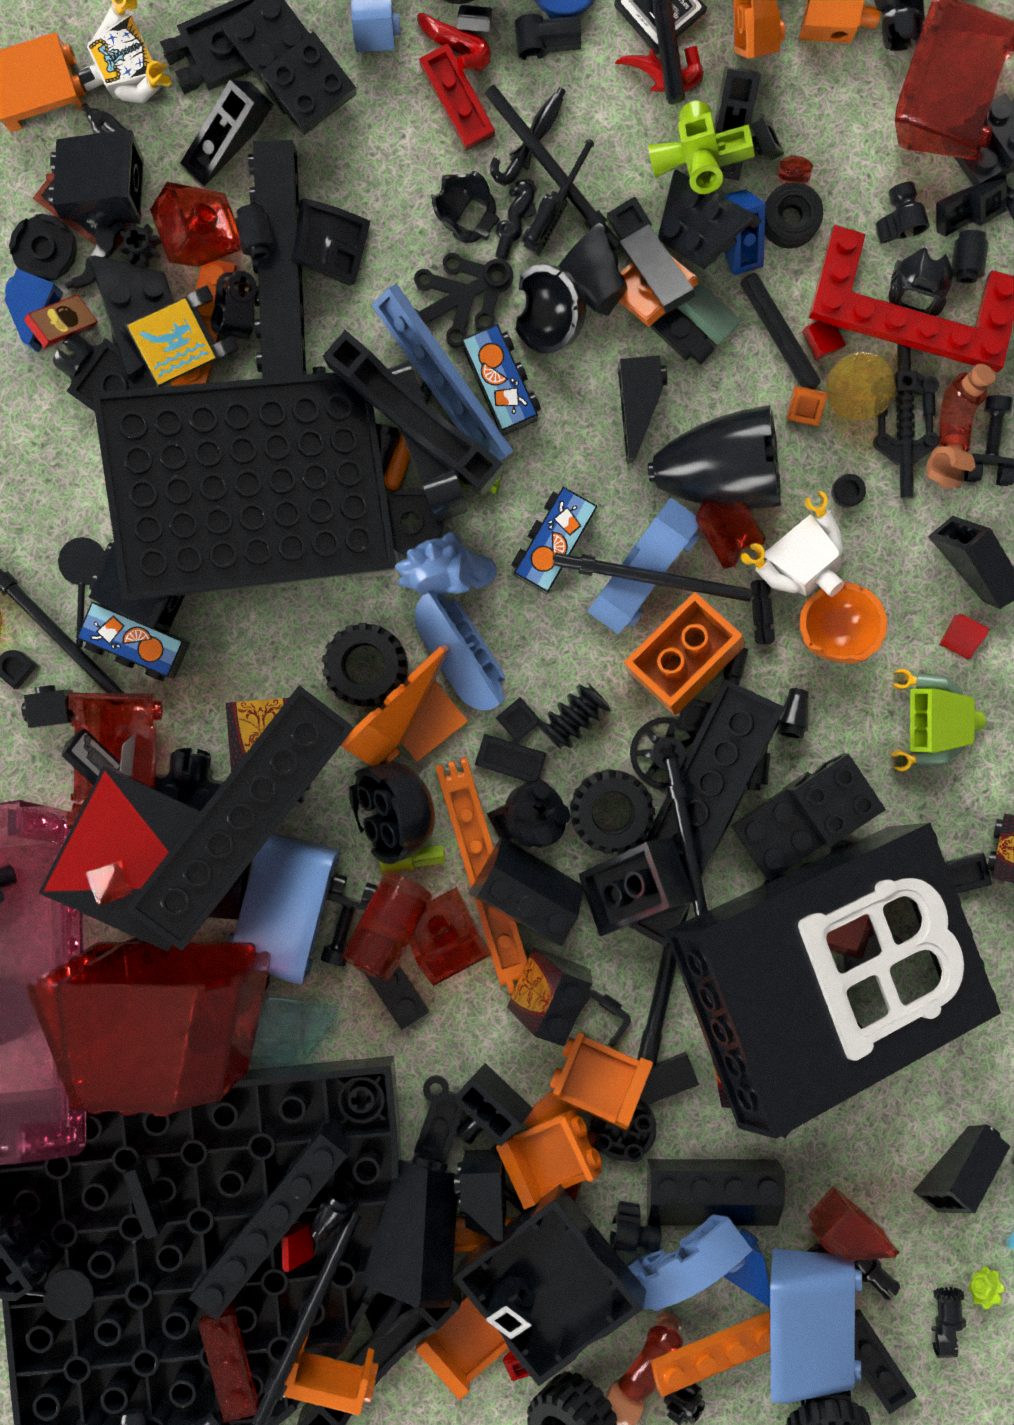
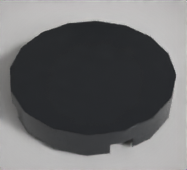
(53, 255)

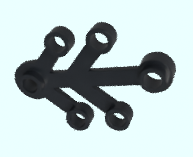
(462, 294)

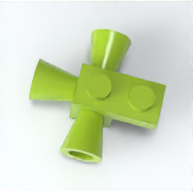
(701, 148)

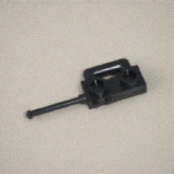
(551, 209)

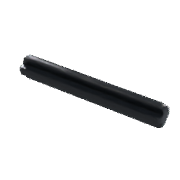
(669, 51)
(780, 331)

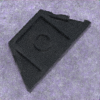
(701, 223)
(127, 295)

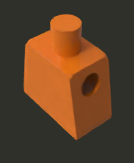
(837, 20)

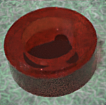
(795, 169)

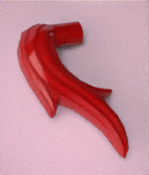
(473, 48)
(651, 64)

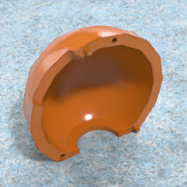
(845, 625)

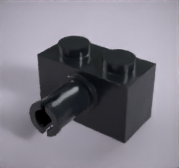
(490, 1107)

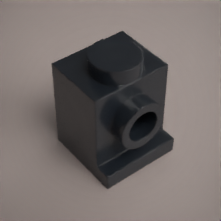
(513, 1298)

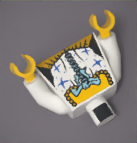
(123, 58)

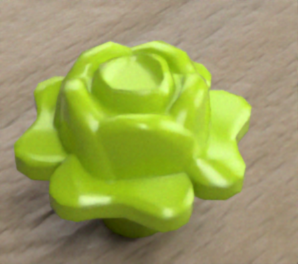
(986, 1288)

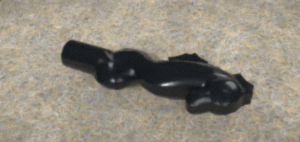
(520, 208)

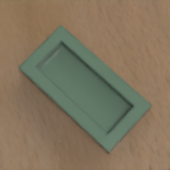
(710, 314)

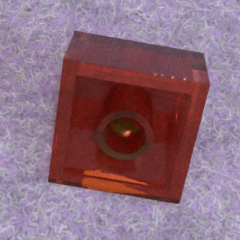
(194, 224)
(447, 938)
(849, 1230)

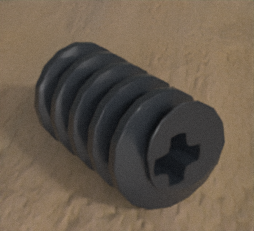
(574, 716)

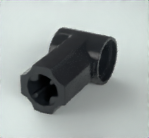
(540, 36)

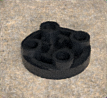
(629, 1143)

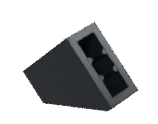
(978, 559)
(964, 1171)

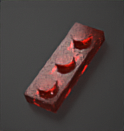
(229, 1366)

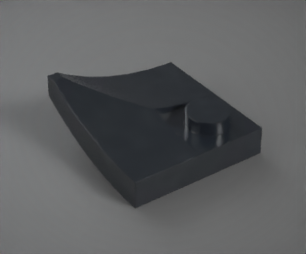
(330, 240)

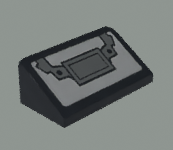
(88, 755)

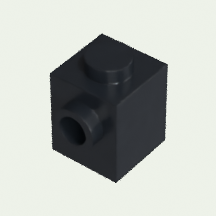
(47, 707)

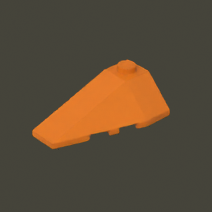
(757, 27)
(386, 728)

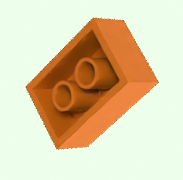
(685, 653)

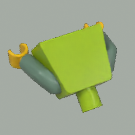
(939, 720)

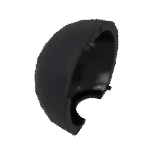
(552, 310)

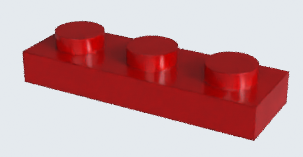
(457, 97)

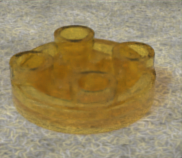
(861, 386)

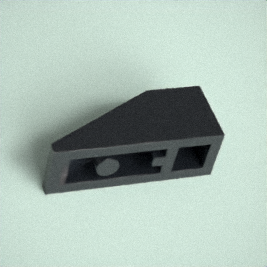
(736, 107)
(226, 129)
(640, 388)

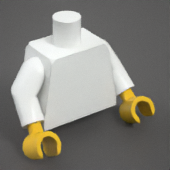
(804, 556)

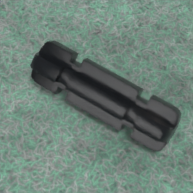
(762, 612)

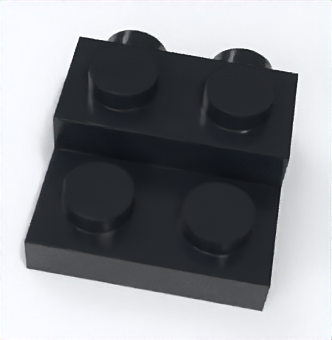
(998, 157)

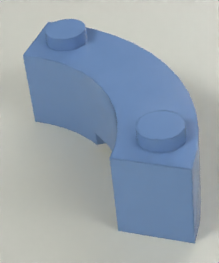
(374, 25)
(656, 550)
(701, 1261)

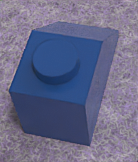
(749, 249)
(24, 295)
(752, 1275)

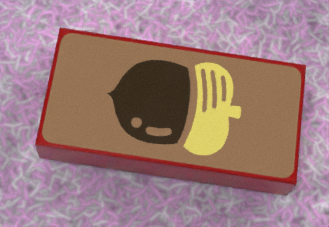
(60, 320)

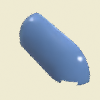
(469, 662)

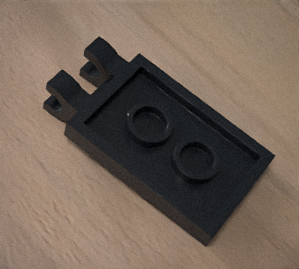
(206, 49)

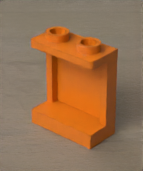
(37, 79)
(600, 1080)
(549, 1156)
(462, 1348)
(332, 1381)

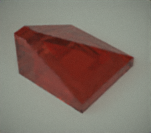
(109, 882)

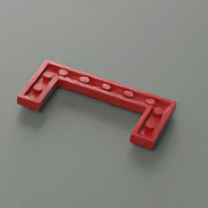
(971, 345)

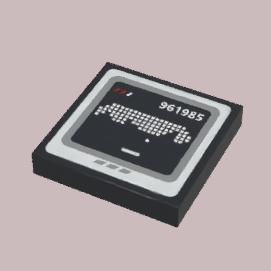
(641, 17)

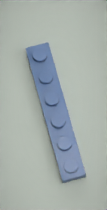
(438, 371)

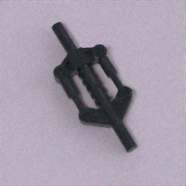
(906, 450)

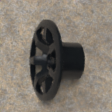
(662, 749)

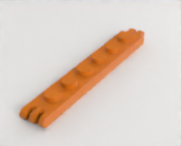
(475, 849)

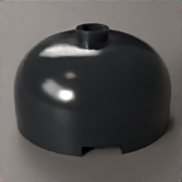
(403, 806)

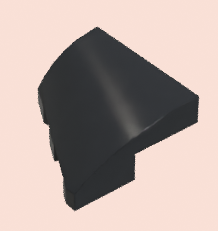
(596, 270)

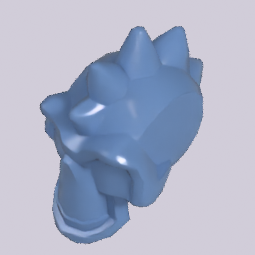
(445, 567)

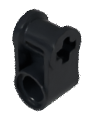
(234, 307)

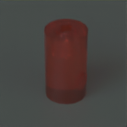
(387, 926)

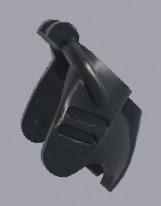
(454, 198)
(923, 276)

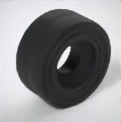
(801, 198)

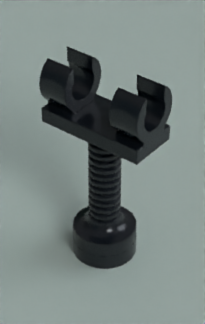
(997, 407)
(332, 953)

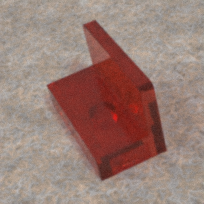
(729, 529)

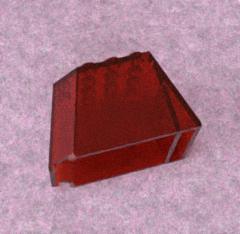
(151, 1024)

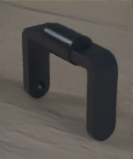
(613, 1007)

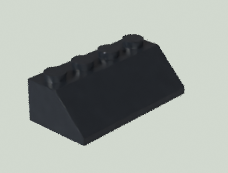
(694, 1189)

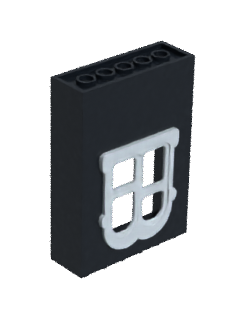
(782, 1009)

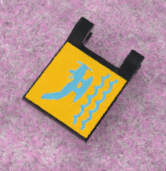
(176, 338)

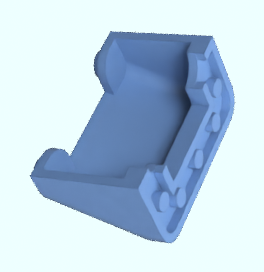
(286, 903)
(812, 1325)

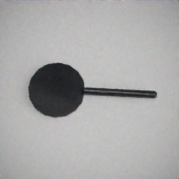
(78, 564)
(67, 1294)

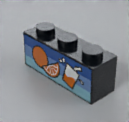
(501, 379)
(557, 533)
(132, 642)

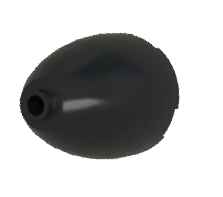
(723, 461)

